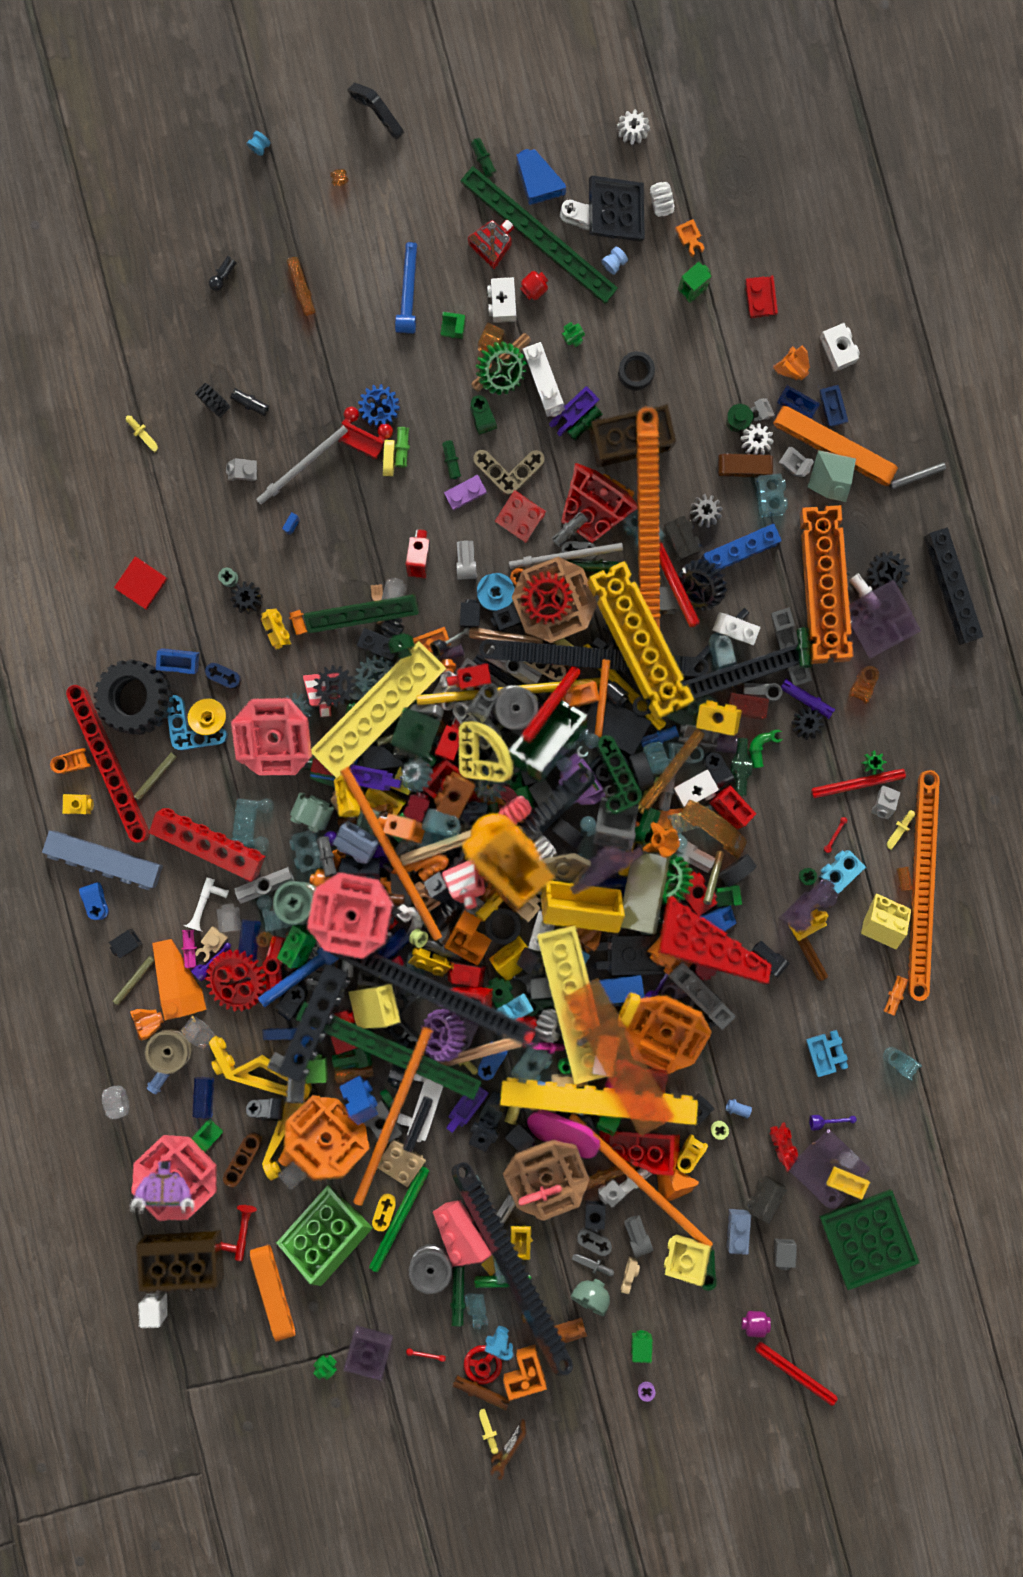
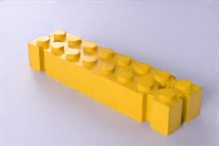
(640, 640)

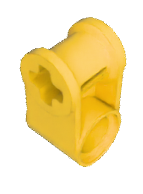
(691, 1153)

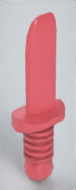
(539, 1195)

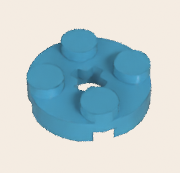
(493, 581)

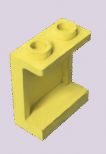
(374, 1006)

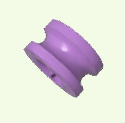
(646, 1397)

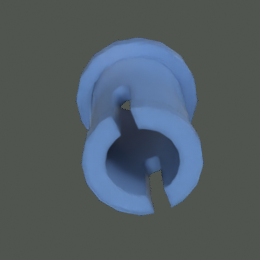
(157, 1082)
(738, 1108)

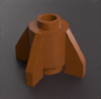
(588, 939)

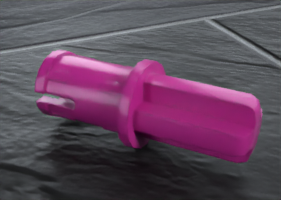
(189, 948)

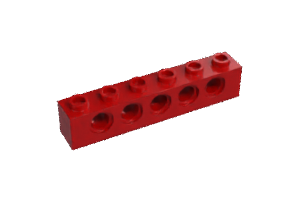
(162, 829)

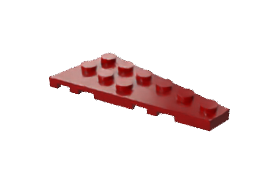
(704, 944)

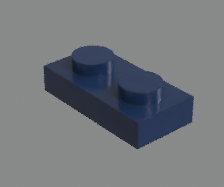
(833, 406)

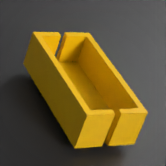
(590, 909)

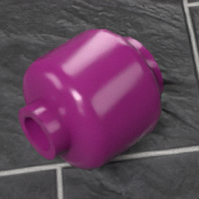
(756, 1324)

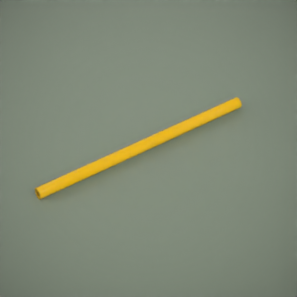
(470, 694)

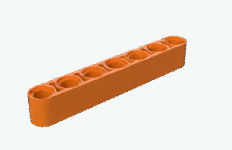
(832, 442)

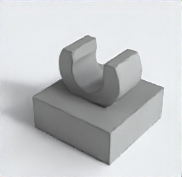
(764, 409)

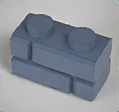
(356, 842)
(738, 1231)

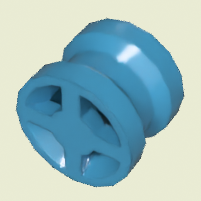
(258, 143)

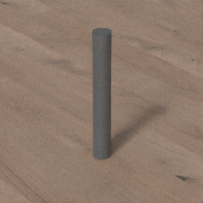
(918, 475)

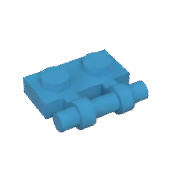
(821, 1055)

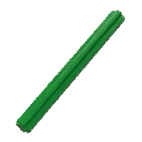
(399, 1219)

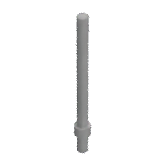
(273, 489)
(528, 562)

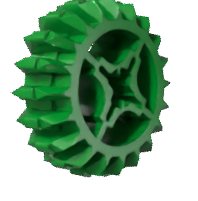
(515, 362)
(682, 879)

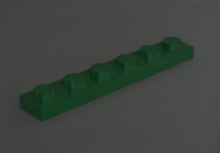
(361, 613)

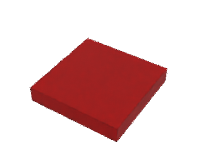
(140, 583)

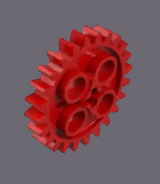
(231, 964)

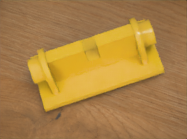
(273, 620)
(817, 923)
(437, 965)

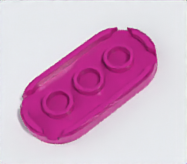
(551, 1127)

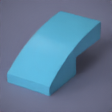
(517, 1007)

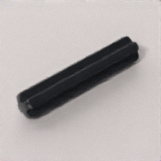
(417, 1124)

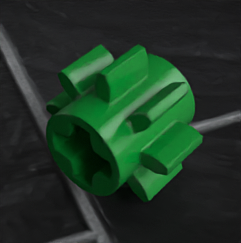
(573, 334)
(880, 762)
(325, 1367)

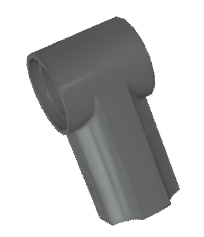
(761, 690)
(639, 1240)

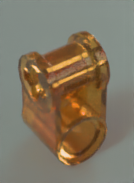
(863, 685)

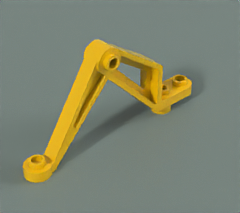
(225, 1064)

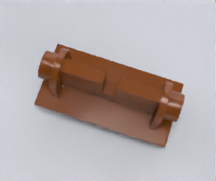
(572, 1330)

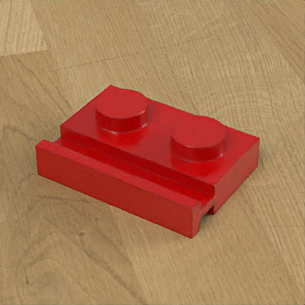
(761, 296)

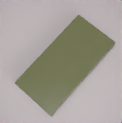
(644, 892)

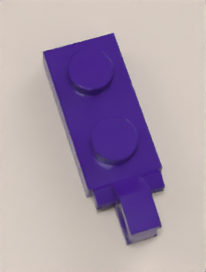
(374, 778)
(465, 1109)

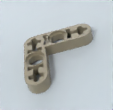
(512, 476)

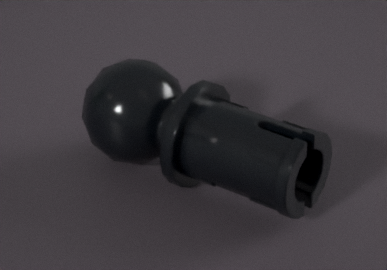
(216, 282)

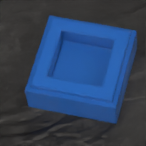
(291, 523)

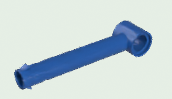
(406, 322)
(322, 958)

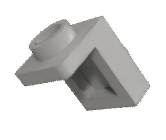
(796, 463)
(242, 470)
(886, 802)
(611, 1193)

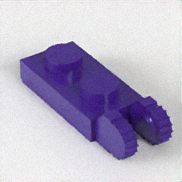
(575, 409)

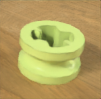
(418, 937)
(720, 1136)

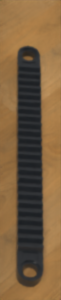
(575, 656)
(736, 674)
(532, 827)
(444, 997)
(512, 1269)

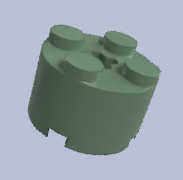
(311, 812)

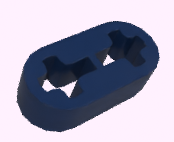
(225, 671)
(278, 1033)

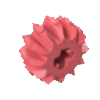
(516, 809)

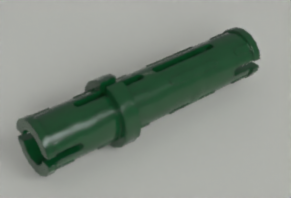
(595, 566)
(458, 1296)

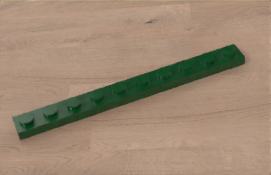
(539, 235)
(397, 1054)

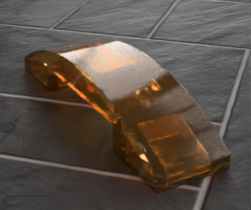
(715, 826)

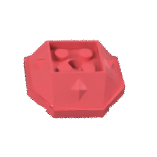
(257, 746)
(331, 921)
(186, 1160)

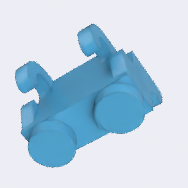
(497, 1344)

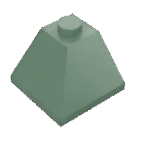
(832, 475)

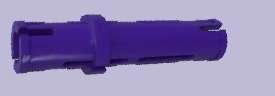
(808, 699)

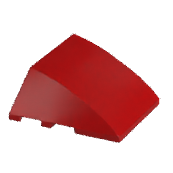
(598, 500)

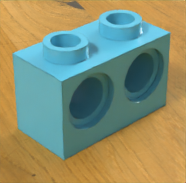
(845, 875)

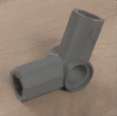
(295, 1089)

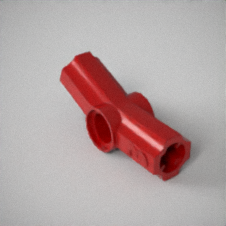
(273, 977)

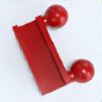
(362, 440)

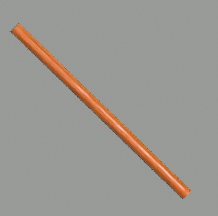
(390, 853)
(392, 1116)
(647, 1188)

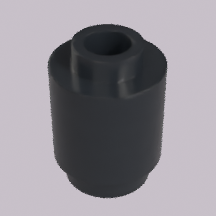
(616, 694)

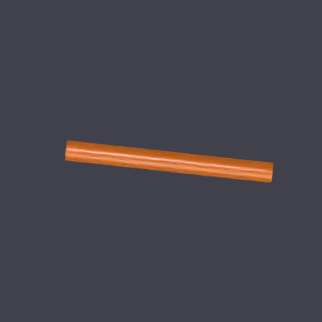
(602, 696)

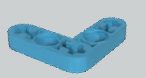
(183, 731)

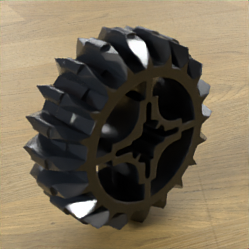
(703, 584)

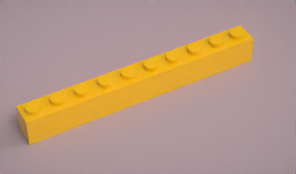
(584, 1100)

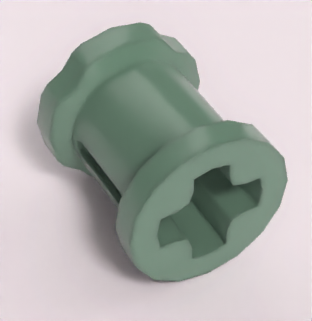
(224, 573)

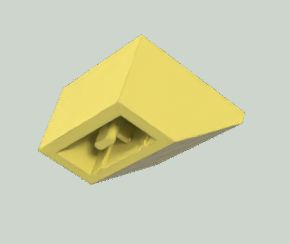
(886, 921)

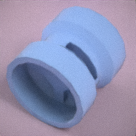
(614, 260)

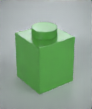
(318, 1070)

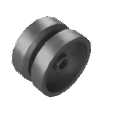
(524, 713)
(420, 1273)

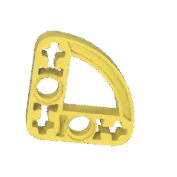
(475, 764)

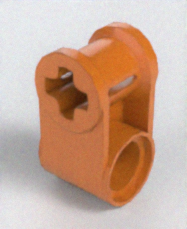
(73, 761)

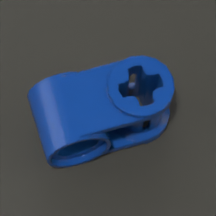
(93, 898)
(493, 1061)

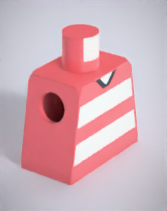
(325, 711)
(465, 883)

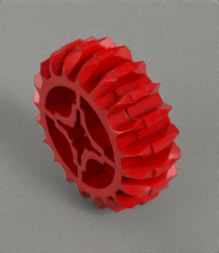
(553, 590)

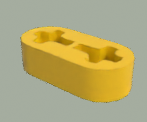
(629, 1008)
(388, 1214)

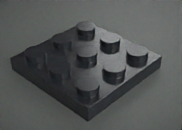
(616, 208)

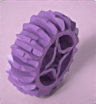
(446, 1035)

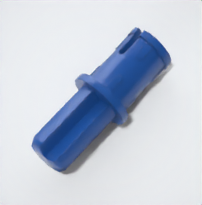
(660, 736)

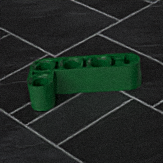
(614, 773)

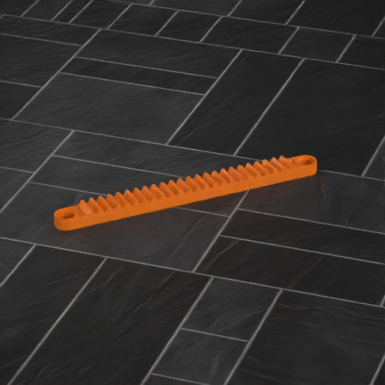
(648, 512)
(923, 886)

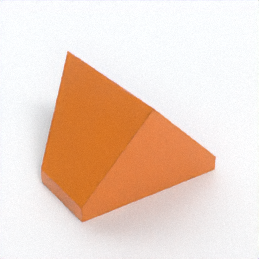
(675, 1186)

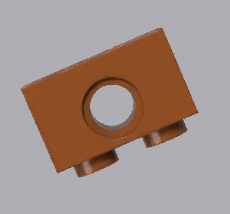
(454, 806)

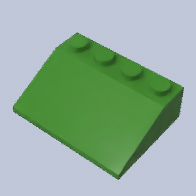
(323, 1236)

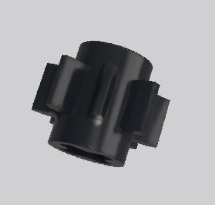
(392, 627)

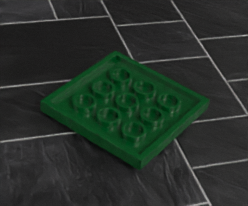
(869, 1239)

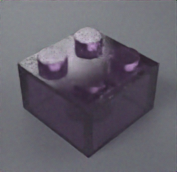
(368, 1352)

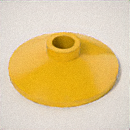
(202, 710)

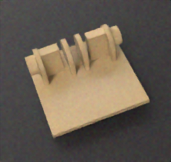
(400, 1163)

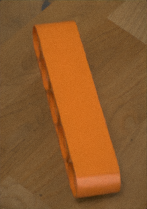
(272, 1292)

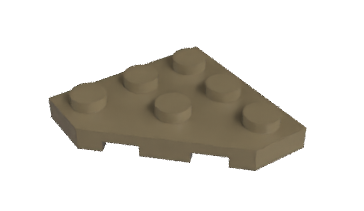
(567, 868)

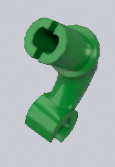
(756, 747)

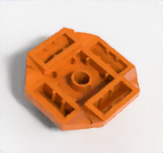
(663, 1047)
(329, 1120)

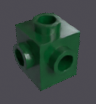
(504, 997)

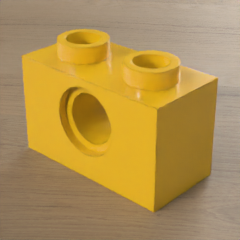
(708, 721)

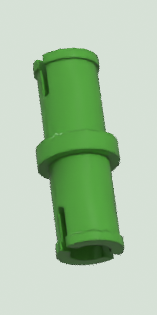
(402, 447)

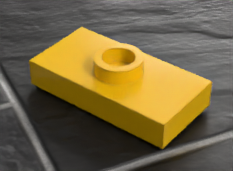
(848, 1183)

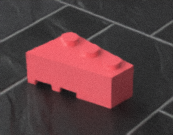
(459, 1234)

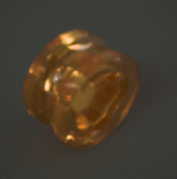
(339, 177)

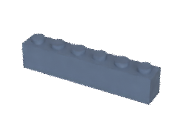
(103, 859)

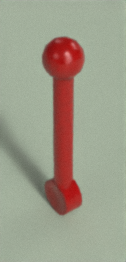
(828, 848)
(410, 1352)

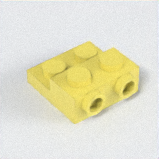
(687, 1259)

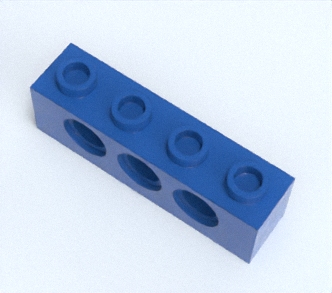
(743, 547)

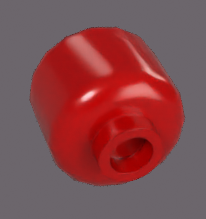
(534, 285)

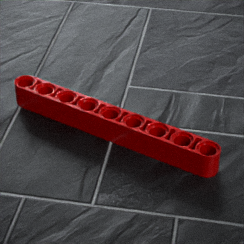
(100, 758)

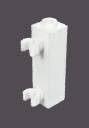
(544, 379)
(431, 1090)

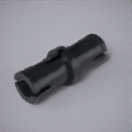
(249, 402)

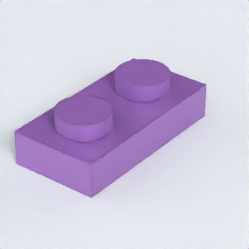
(465, 492)

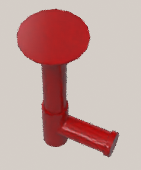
(246, 1211)

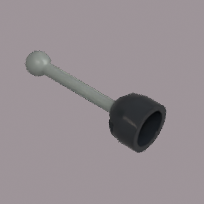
(439, 646)

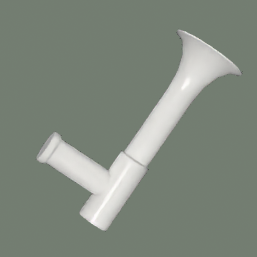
(207, 888)

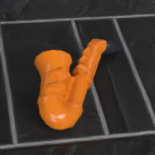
(430, 866)

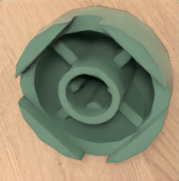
(592, 1296)

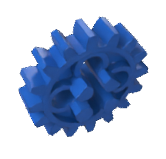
(376, 394)

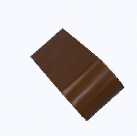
(744, 465)
(238, 1167)

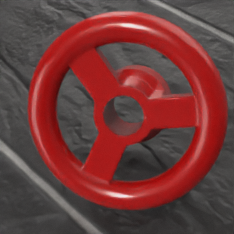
(483, 1372)

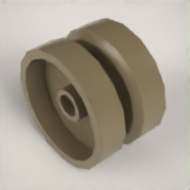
(158, 1055)

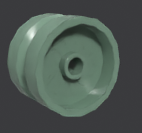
(294, 902)

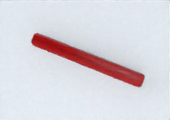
(677, 588)
(551, 704)
(858, 783)
(796, 1373)

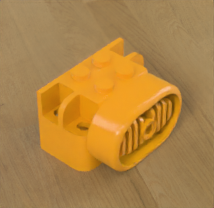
(507, 857)

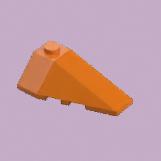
(177, 986)

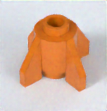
(794, 364)
(663, 841)
(146, 1022)

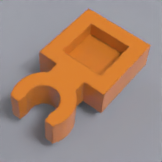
(688, 235)

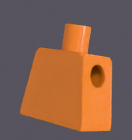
(402, 827)

